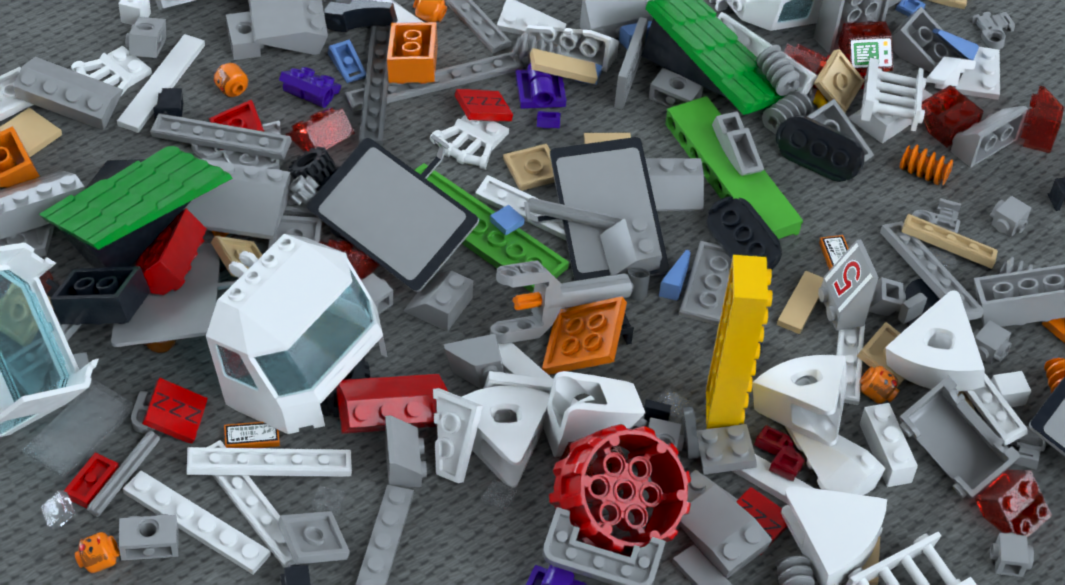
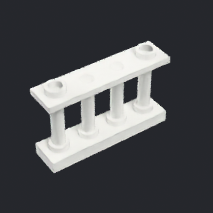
(872, 94)
(923, 544)

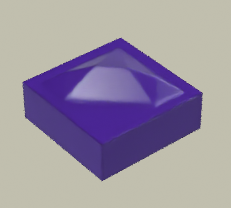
(548, 119)

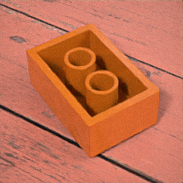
(412, 52)

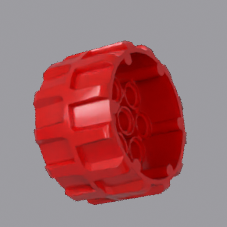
(652, 458)

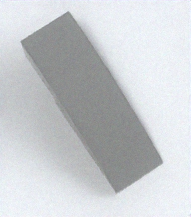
(737, 143)

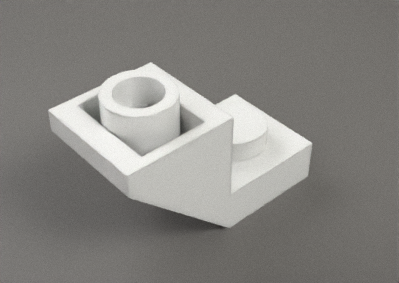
(949, 71)

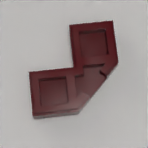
(787, 461)

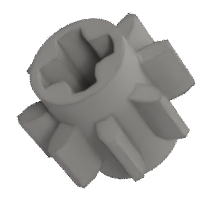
(303, 189)

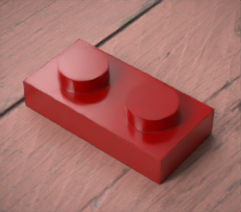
(91, 479)

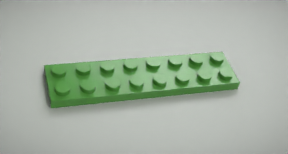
(490, 242)

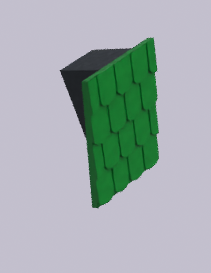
(703, 49)
(128, 211)

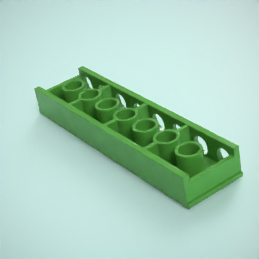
(695, 122)

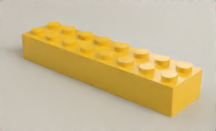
(738, 340)

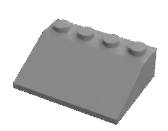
(836, 12)
(289, 24)
(25, 201)
(247, 203)

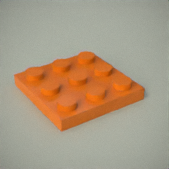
(585, 336)

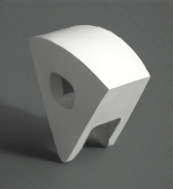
(939, 346)
(805, 395)
(608, 405)
(508, 428)
(833, 529)

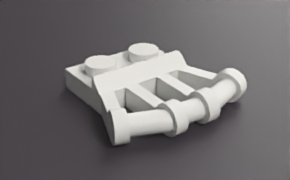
(118, 62)
(483, 134)

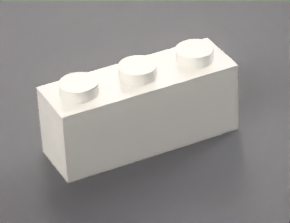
(888, 444)

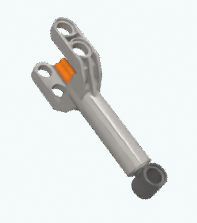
(551, 296)

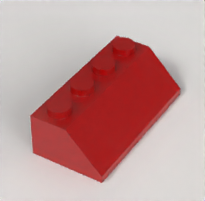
(171, 254)
(368, 401)

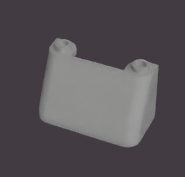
(957, 439)
(600, 564)

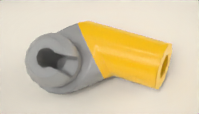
(817, 98)

